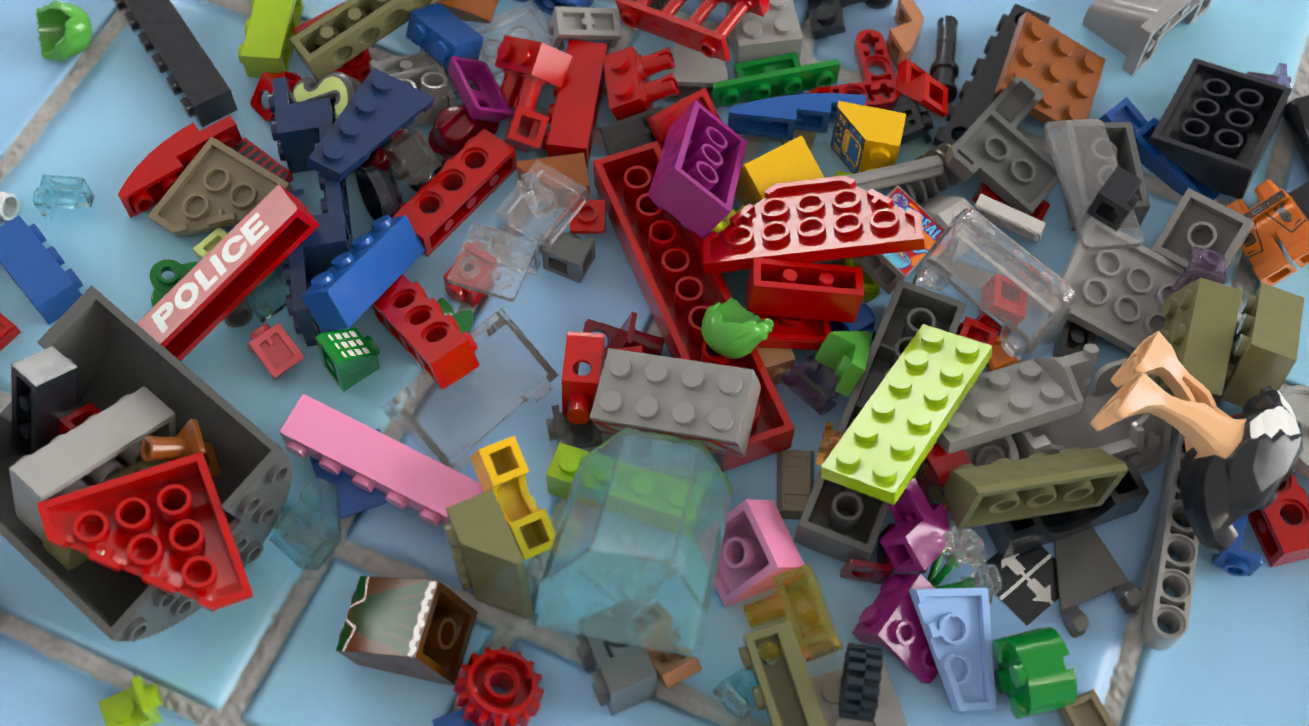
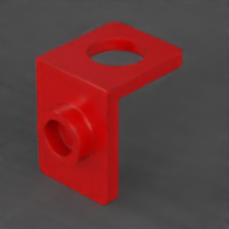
(265, 84)

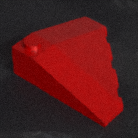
(158, 527)

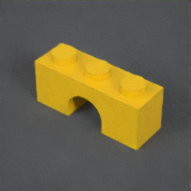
(505, 471)

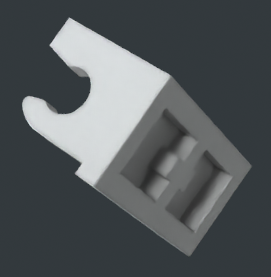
(585, 24)

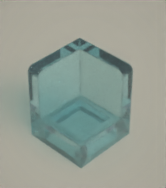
(268, 297)

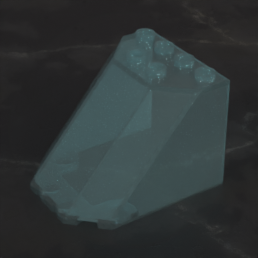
(639, 544)

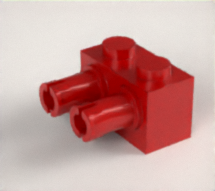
(527, 68)
(629, 82)

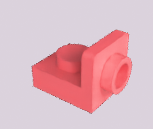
(274, 349)

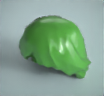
(63, 30)
(733, 329)

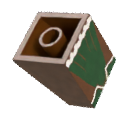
(407, 628)

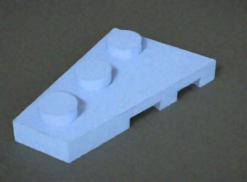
(960, 642)

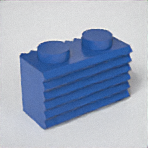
(443, 34)

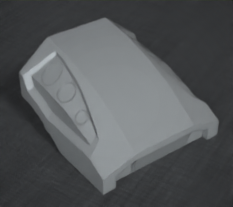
(423, 74)

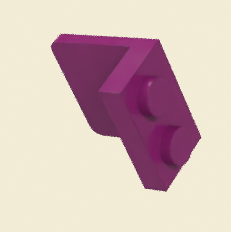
(896, 625)

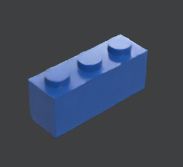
(37, 269)

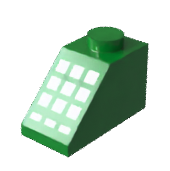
(348, 356)

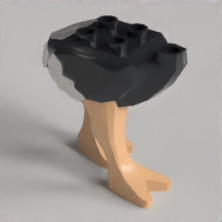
(1228, 461)

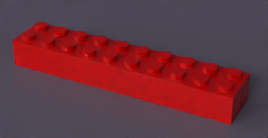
(677, 290)

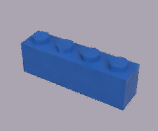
(362, 273)

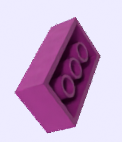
(698, 170)

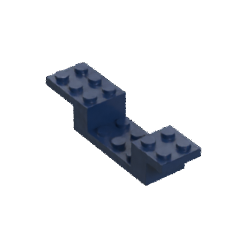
(298, 132)

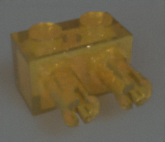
(803, 602)

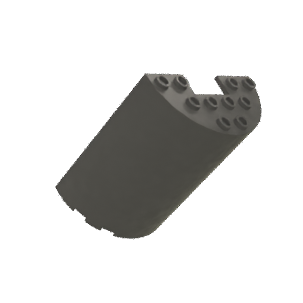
(253, 485)

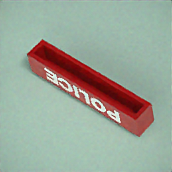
(229, 272)

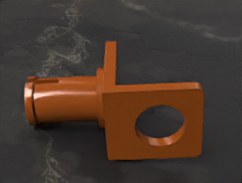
(184, 444)

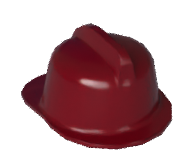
(454, 128)

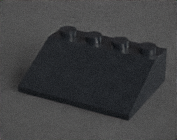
(1220, 125)

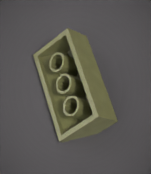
(1031, 486)
(488, 555)

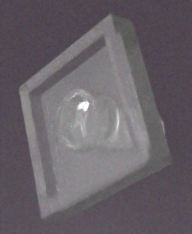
(543, 203)

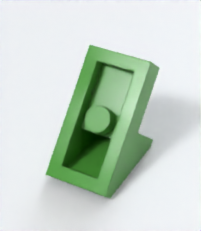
(847, 355)

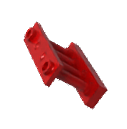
(689, 32)

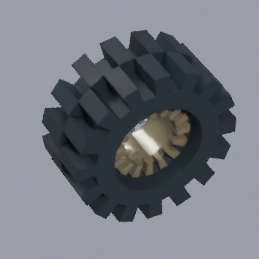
(860, 682)

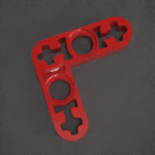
(871, 83)

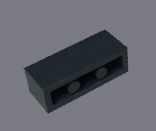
(41, 396)

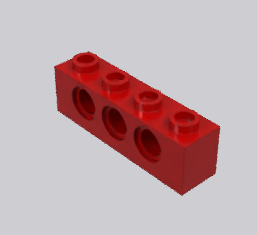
(494, 164)
(425, 332)
(1278, 539)

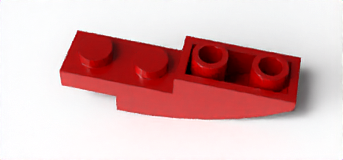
(168, 161)

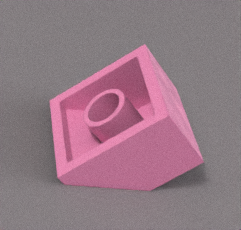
(754, 551)

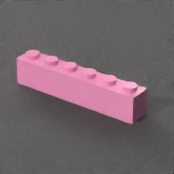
(375, 461)

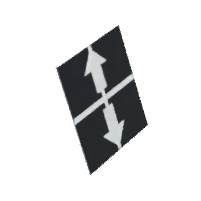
(1027, 582)

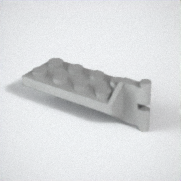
(1020, 398)

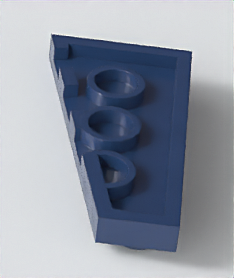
(367, 122)

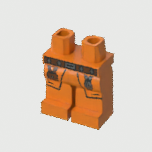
(1274, 219)

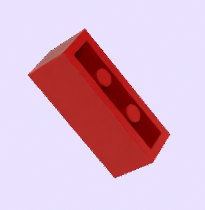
(804, 290)

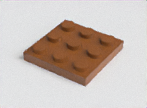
(1054, 65)

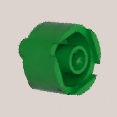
(1034, 672)

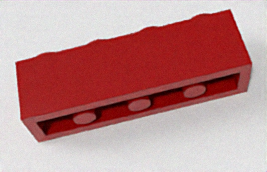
(577, 102)

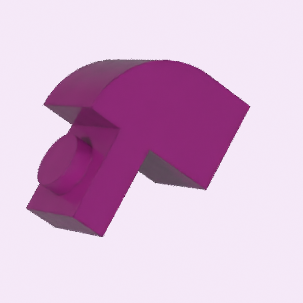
(919, 531)

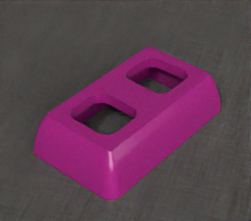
(487, 91)

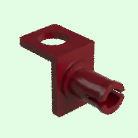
(626, 336)
(880, 570)

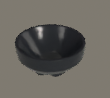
(378, 191)

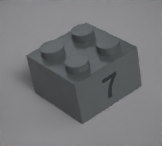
(620, 672)

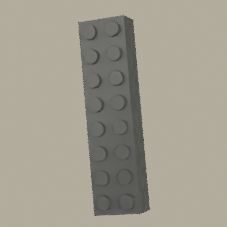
(839, 518)

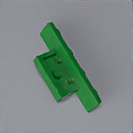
(772, 78)

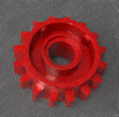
(503, 670)

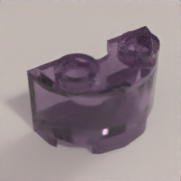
(812, 384)

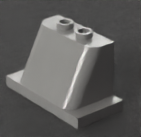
(1138, 25)

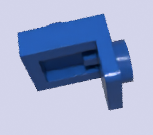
(1236, 560)

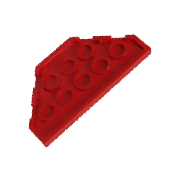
(813, 224)

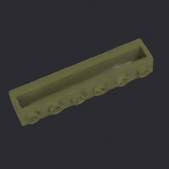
(784, 686)

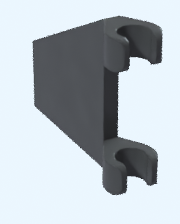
(1086, 572)

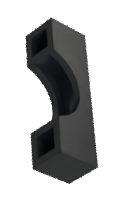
(1028, 533)

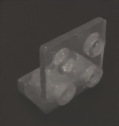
(494, 262)

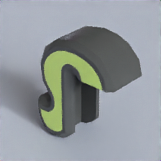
(334, 85)

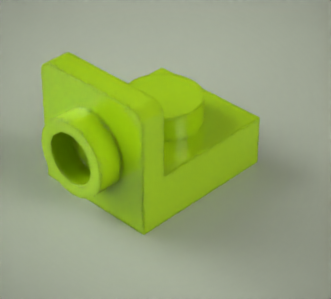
(133, 706)

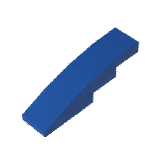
(782, 115)
(1151, 156)

